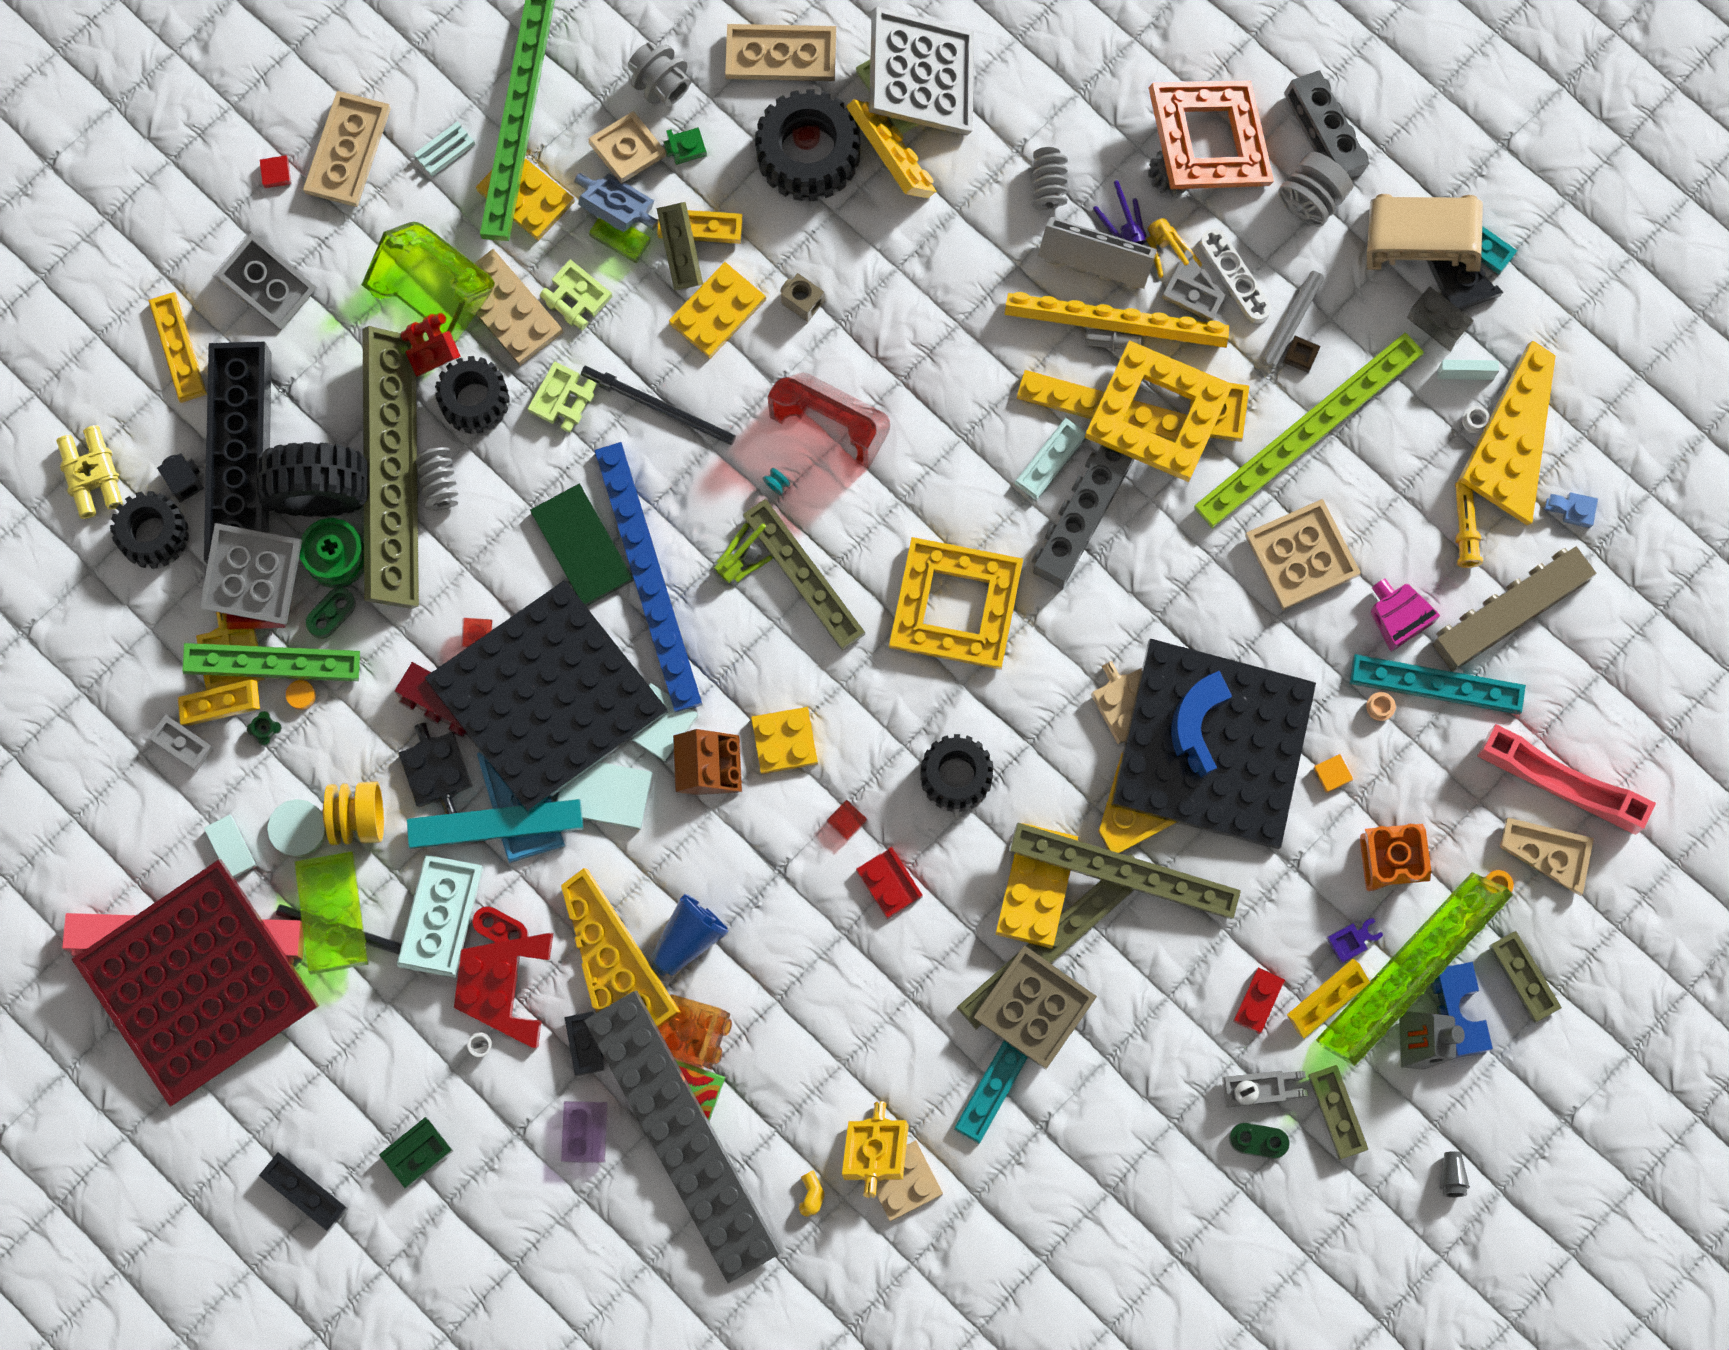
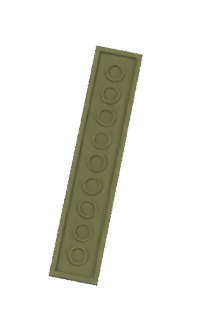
(392, 485)

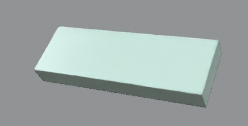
(1051, 459)

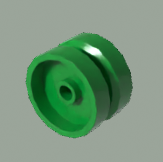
(321, 541)

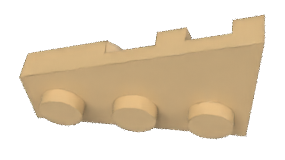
(1550, 851)

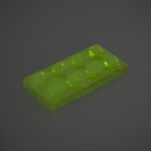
(331, 913)

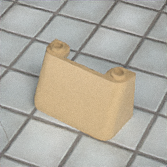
(1425, 230)

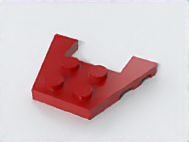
(489, 983)

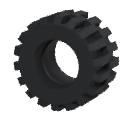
(465, 374)
(140, 510)
(962, 749)

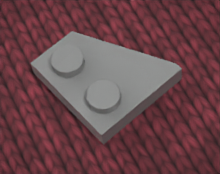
(1193, 290)

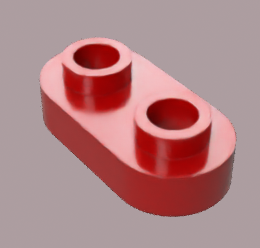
(502, 925)

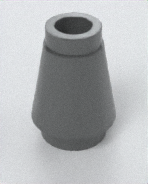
(1454, 1176)

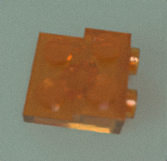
(696, 1032)

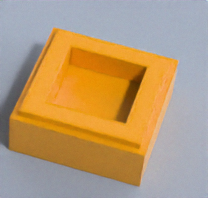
(1333, 773)

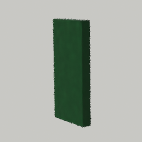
(581, 545)

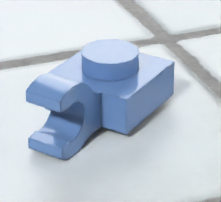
(1576, 508)

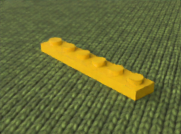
(1084, 402)

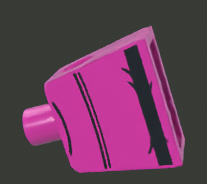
(1401, 613)

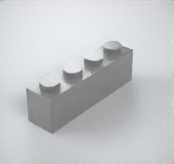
(1096, 253)

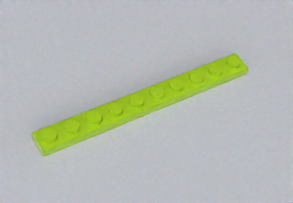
(1308, 430)

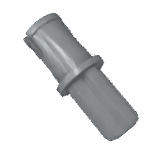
(1110, 339)

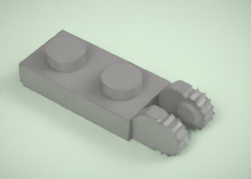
(1269, 1084)

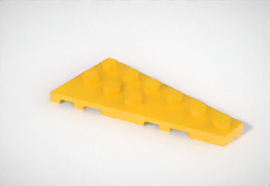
(1511, 445)
(609, 953)

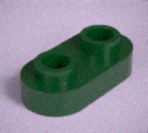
(328, 611)
(1259, 1140)

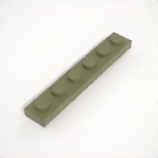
(804, 575)

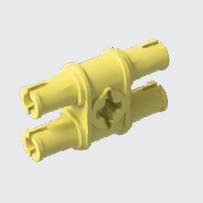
(102, 475)

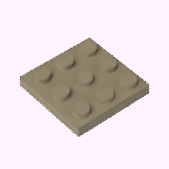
(1035, 1007)

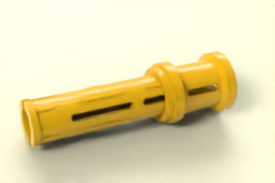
(1470, 537)

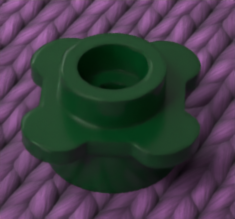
(255, 728)

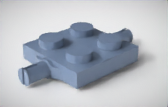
(615, 202)

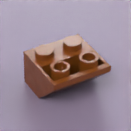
(707, 762)

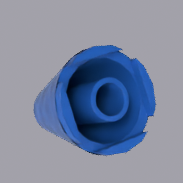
(686, 936)

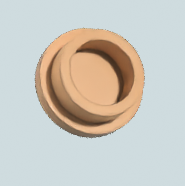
(1380, 706)

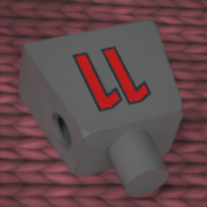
(1428, 1039)

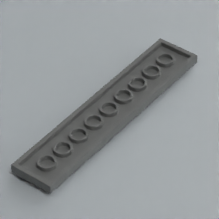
(682, 1137)

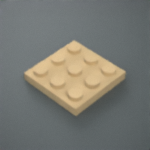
(1302, 554)

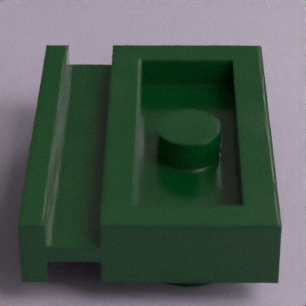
(416, 1152)

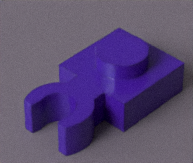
(1350, 941)

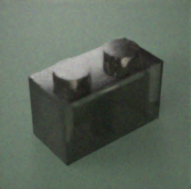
(1440, 319)

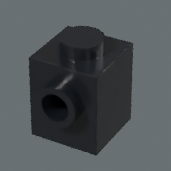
(181, 476)

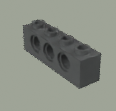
(1313, 119)

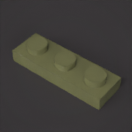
(679, 246)
(1525, 976)
(1338, 1112)

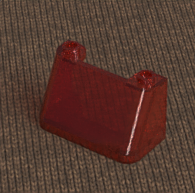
(865, 424)

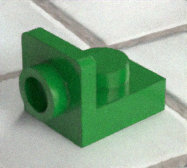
(685, 145)

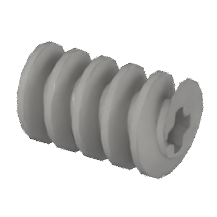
(1049, 178)
(435, 480)

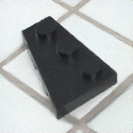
(1462, 286)

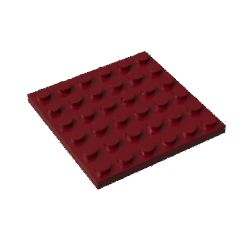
(195, 982)

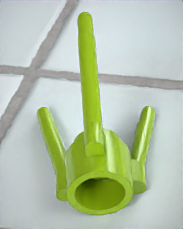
(729, 564)

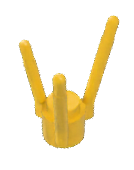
(1163, 235)

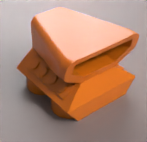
(1395, 855)

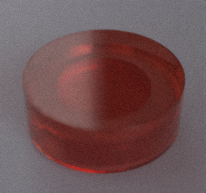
(806, 136)

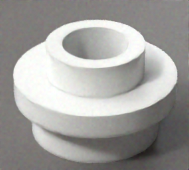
(1478, 412)

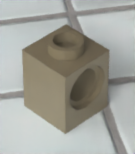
(804, 308)

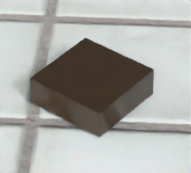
(1301, 354)

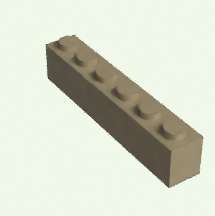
(1514, 608)

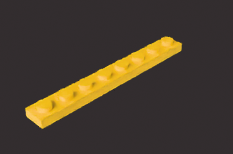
(1126, 321)

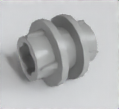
(659, 73)

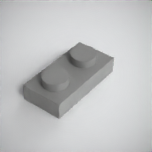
(181, 743)

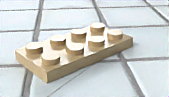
(780, 52)
(347, 149)
(514, 312)

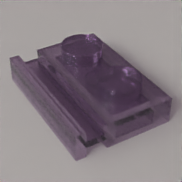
(584, 1132)

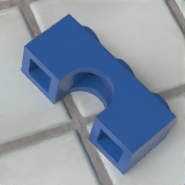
(1451, 986)

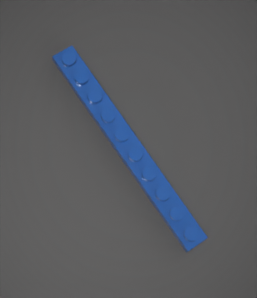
(648, 577)

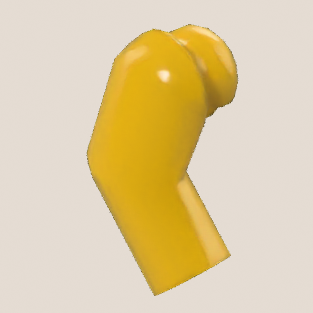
(814, 1196)

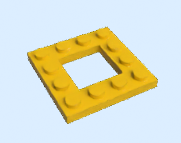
(1173, 458)
(979, 649)

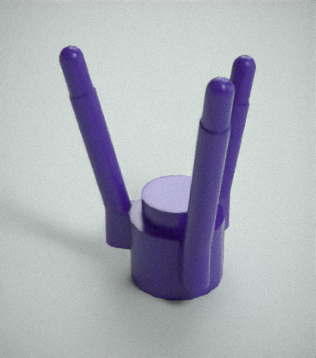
(1131, 231)

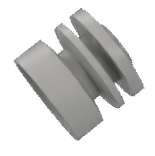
(1315, 189)

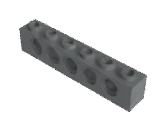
(1059, 569)

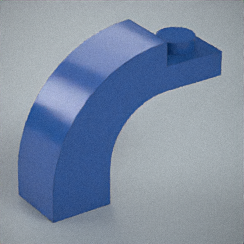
(1188, 717)

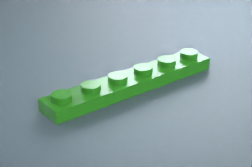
(271, 662)

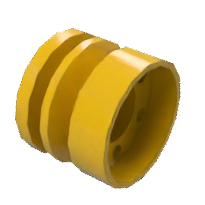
(351, 813)

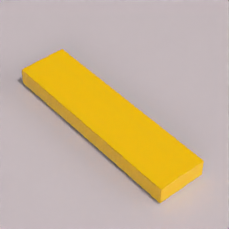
(177, 347)

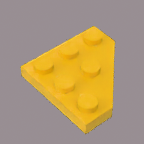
(1125, 828)

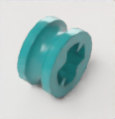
(776, 481)

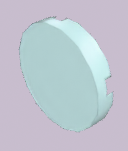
(296, 828)

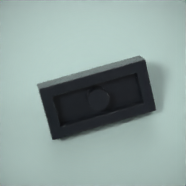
(583, 1048)

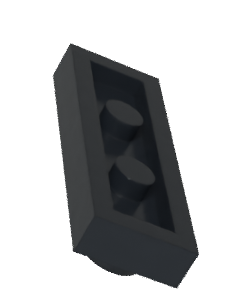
(303, 1192)

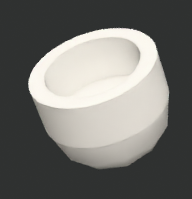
(481, 1050)
(1249, 1099)

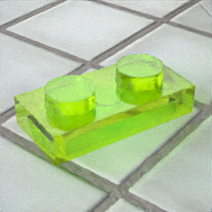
(629, 243)

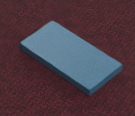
(501, 797)

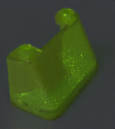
(428, 276)

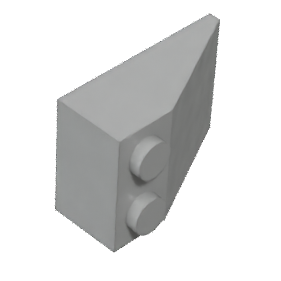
(264, 280)

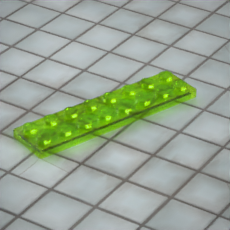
(1414, 968)

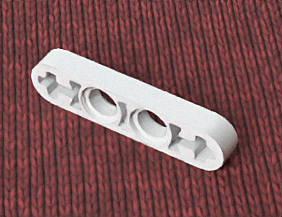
(1231, 277)

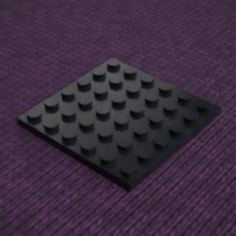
(546, 696)
(1250, 737)

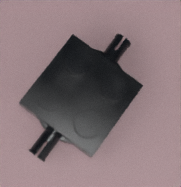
(435, 769)

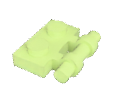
(582, 289)
(554, 393)

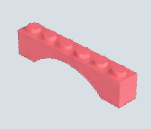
(1602, 799)

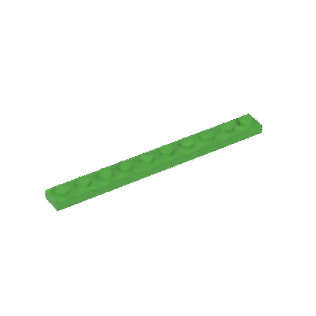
(516, 120)

